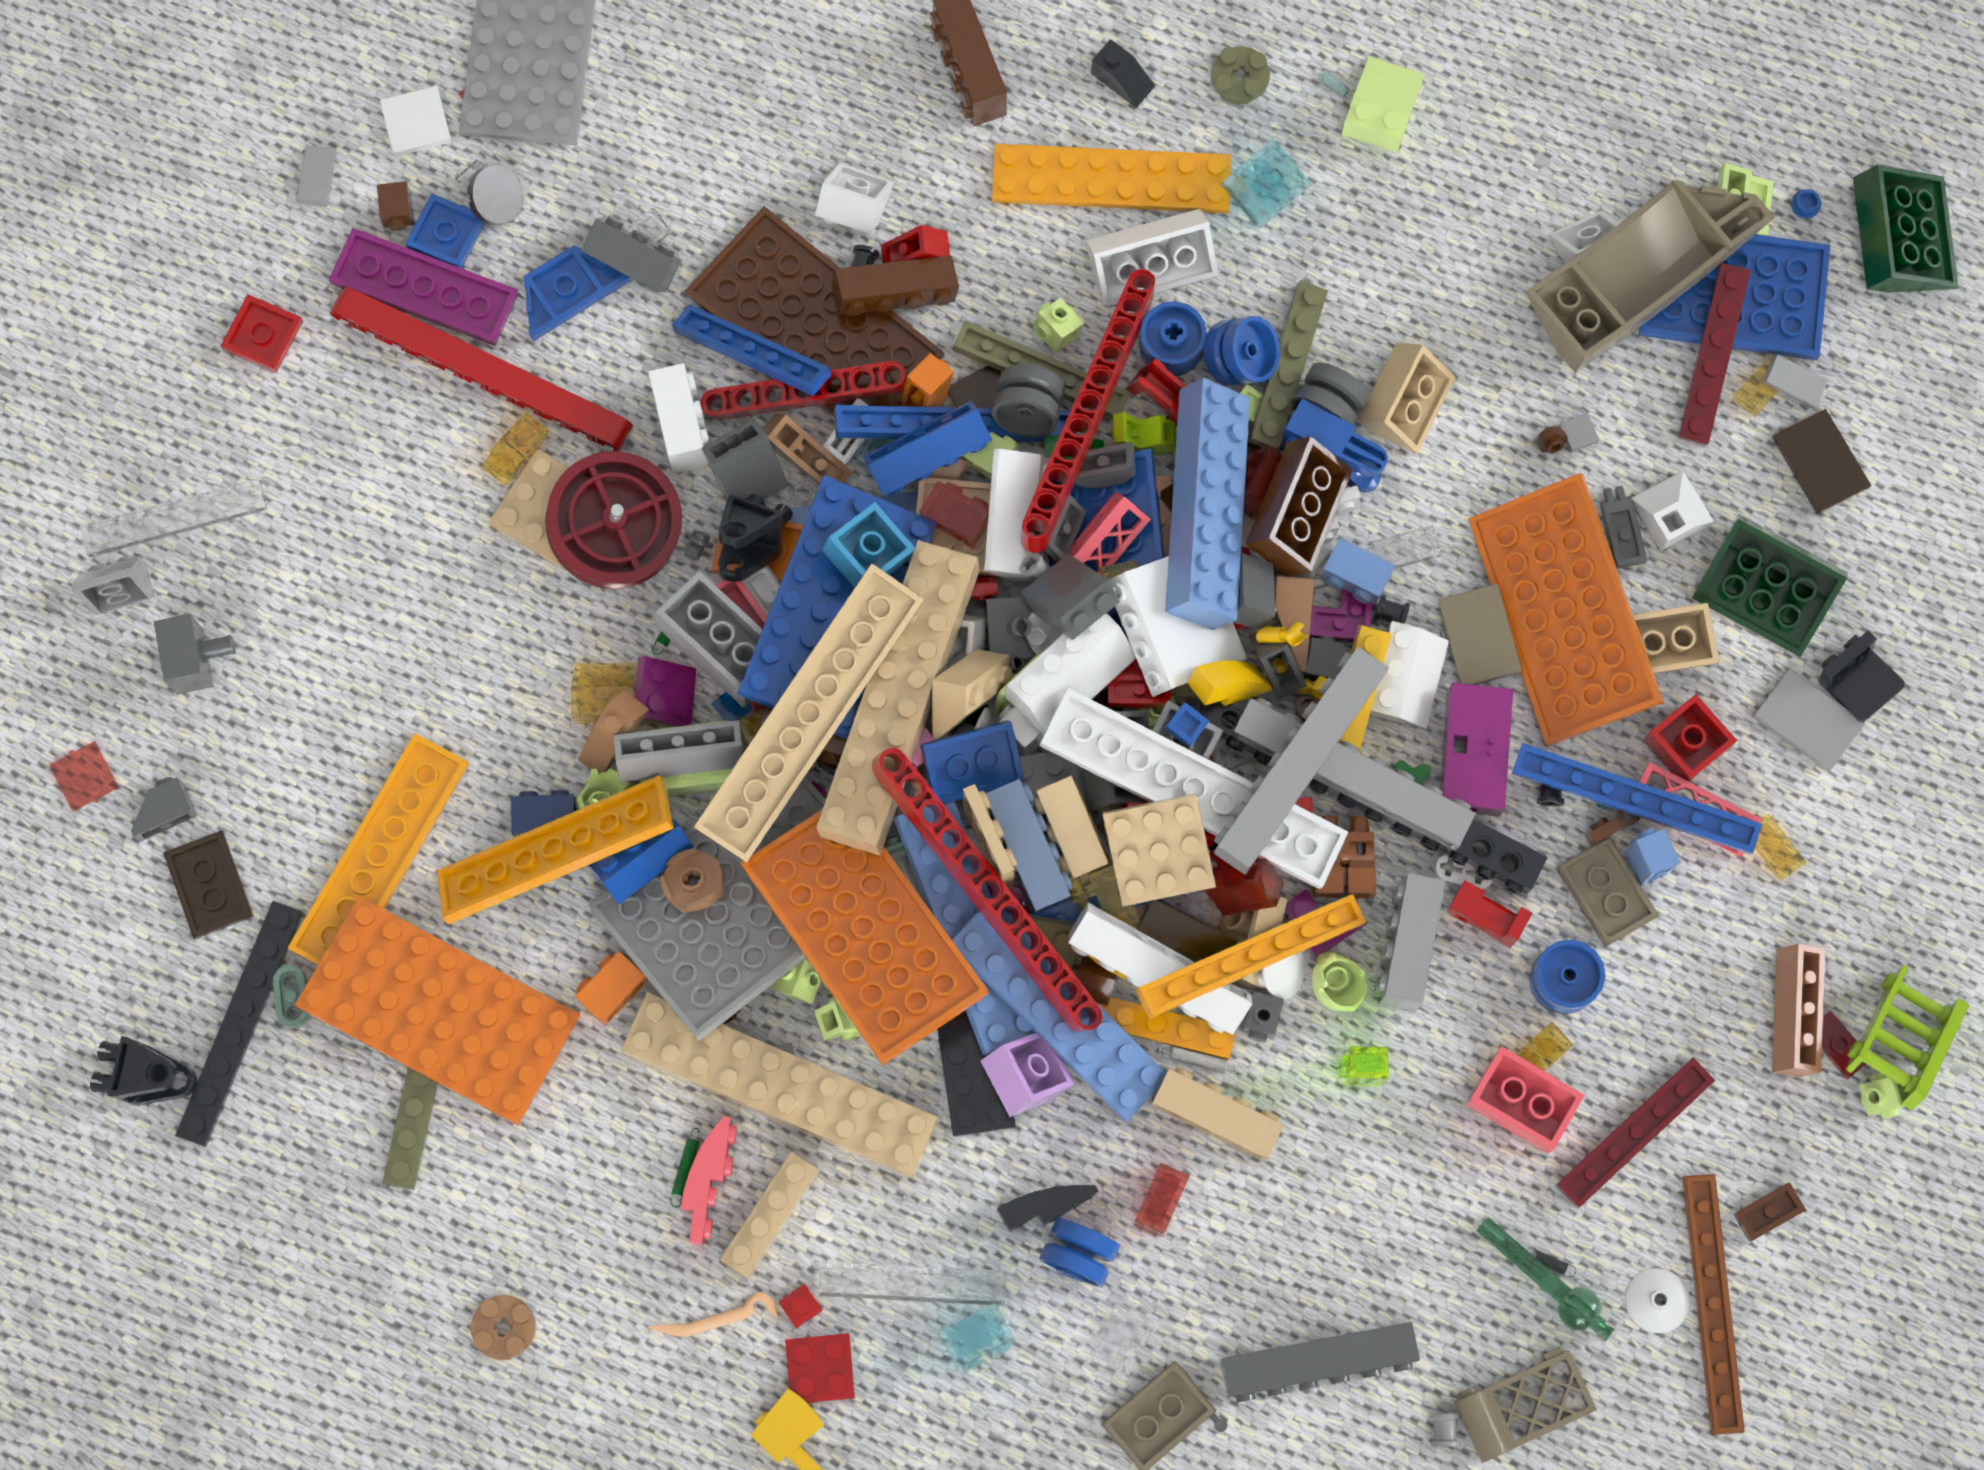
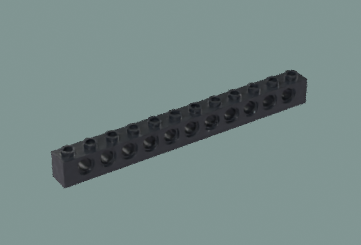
(1527, 861)

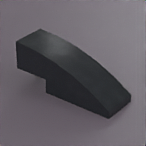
(1044, 1204)

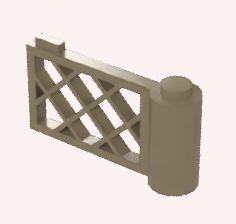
(1485, 1418)

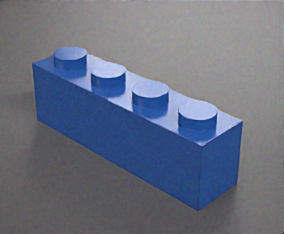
(927, 449)

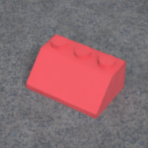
(1525, 1100)

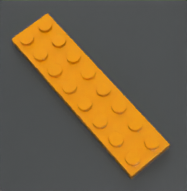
(1110, 178)
(384, 842)
(554, 849)

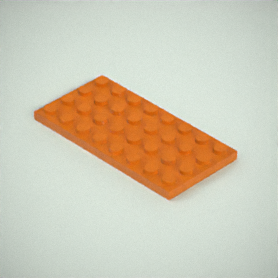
(1566, 610)
(865, 937)
(438, 1010)

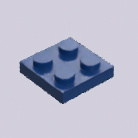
(445, 231)

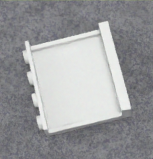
(1163, 643)

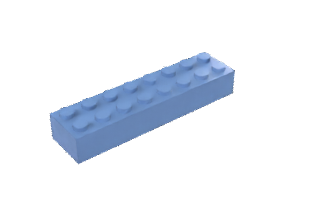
(1207, 504)

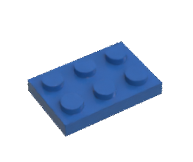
(976, 757)

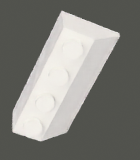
(1172, 249)
(1012, 489)
(1078, 664)

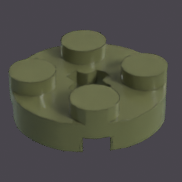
(1252, 63)

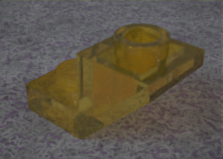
(514, 447)
(1546, 1047)

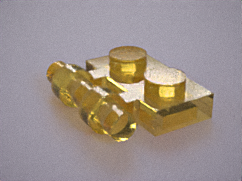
(1106, 889)

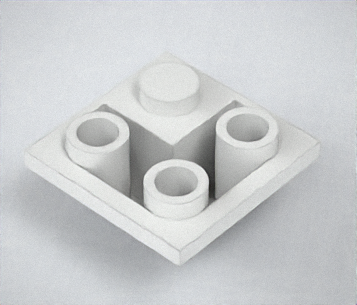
(1672, 510)

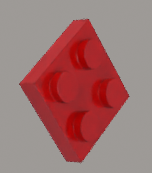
(262, 333)
(820, 1367)

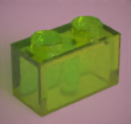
(1364, 1066)

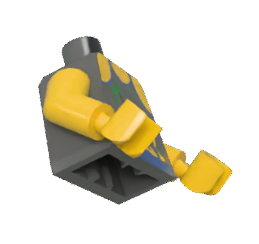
(1279, 662)

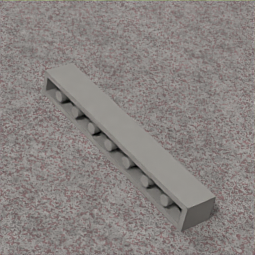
(1301, 759)
(1364, 778)

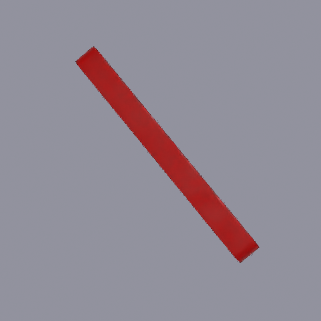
(482, 368)
(1087, 420)
(1001, 896)

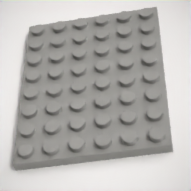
(714, 957)

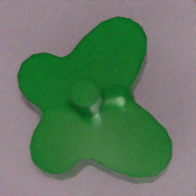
(1420, 772)

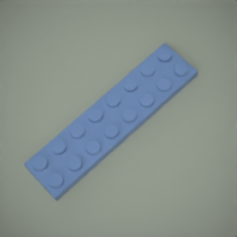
(990, 1017)
(1101, 1057)

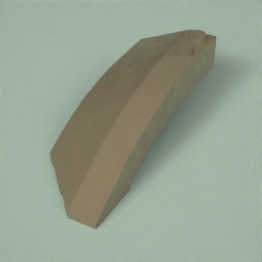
(1642, 267)

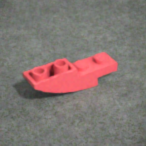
(708, 1166)

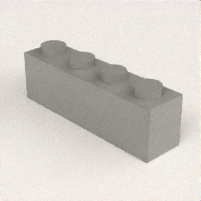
(678, 750)

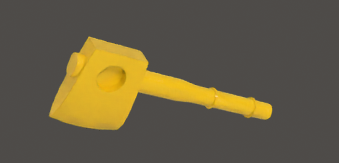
(786, 1428)

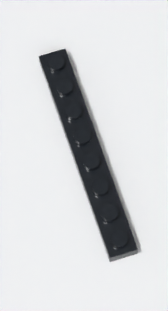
(239, 1024)

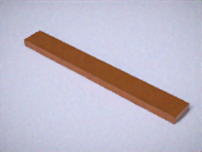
(1713, 1304)

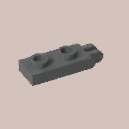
(1622, 529)

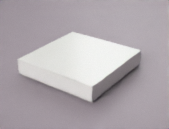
(415, 121)

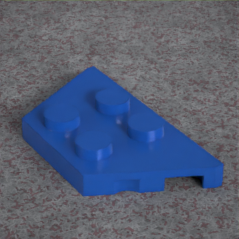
(567, 288)

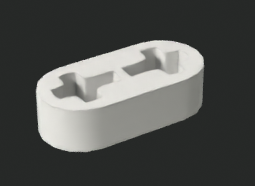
(1456, 879)

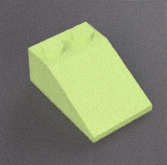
(1382, 104)

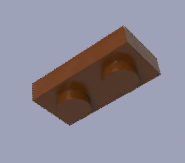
(1769, 1212)

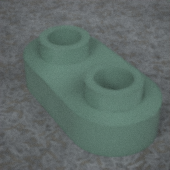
(287, 997)

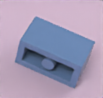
(1357, 572)
(1651, 855)

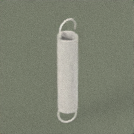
(1198, 1059)

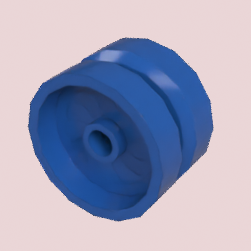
(1175, 322)
(1241, 351)
(1581, 965)
(1081, 1247)

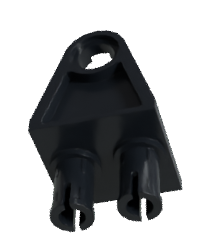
(750, 535)
(140, 1074)

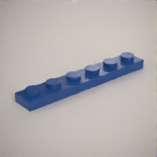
(751, 350)

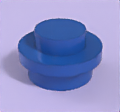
(1806, 203)

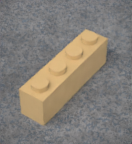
(1218, 1115)
(769, 1215)

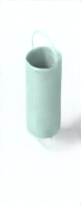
(1333, 83)

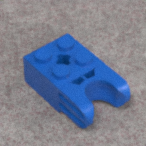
(1339, 437)

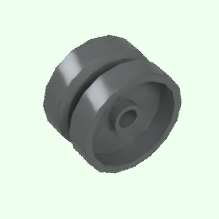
(1333, 391)
(1028, 400)

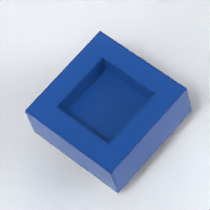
(1186, 724)

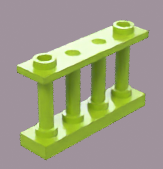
(1938, 1039)

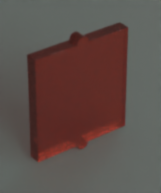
(84, 776)

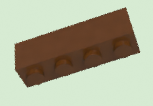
(895, 285)

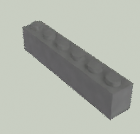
(1320, 1360)

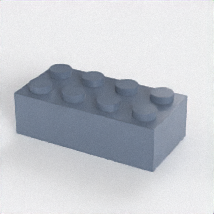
(1036, 859)

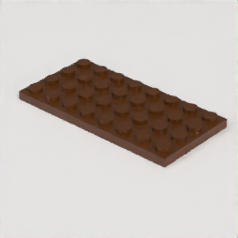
(783, 292)

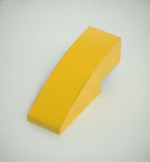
(1227, 682)

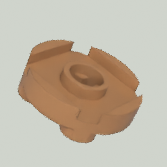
(695, 897)
(487, 1337)

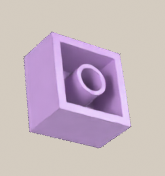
(1026, 1074)

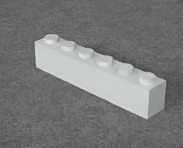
(1146, 960)

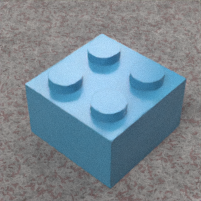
(867, 541)

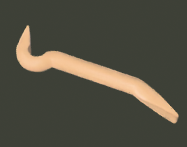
(720, 1319)

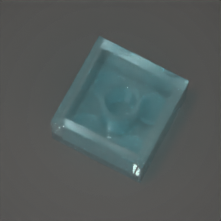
(1266, 183)
(977, 1337)

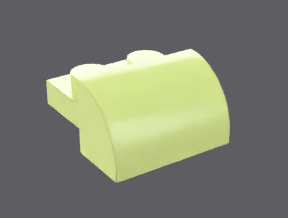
(1740, 180)

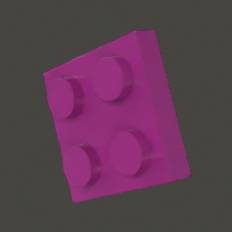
(666, 691)

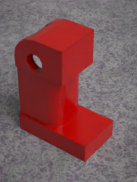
(1159, 386)
(1488, 916)

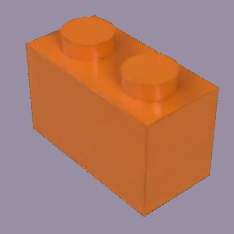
(927, 384)
(610, 987)

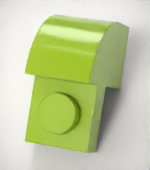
(1147, 433)

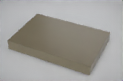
(1480, 635)
(1607, 891)
(1159, 1417)

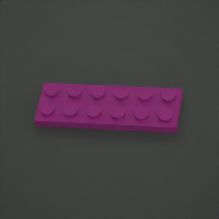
(424, 286)

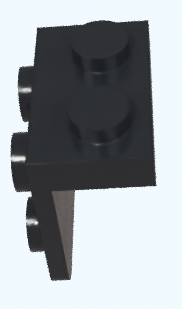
(1860, 678)

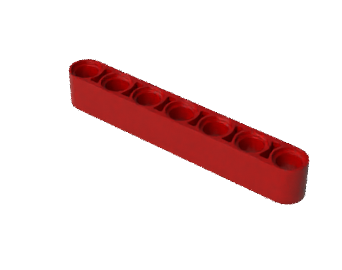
(790, 396)

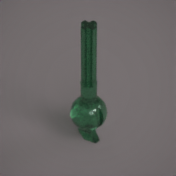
(1577, 1306)

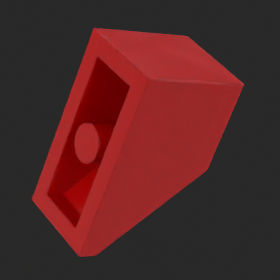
(916, 244)

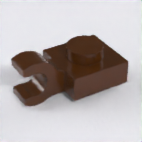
(1603, 828)

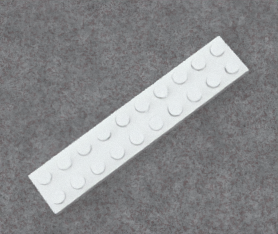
(1164, 770)

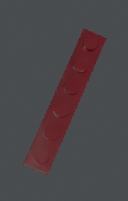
(1714, 354)
(1635, 1133)

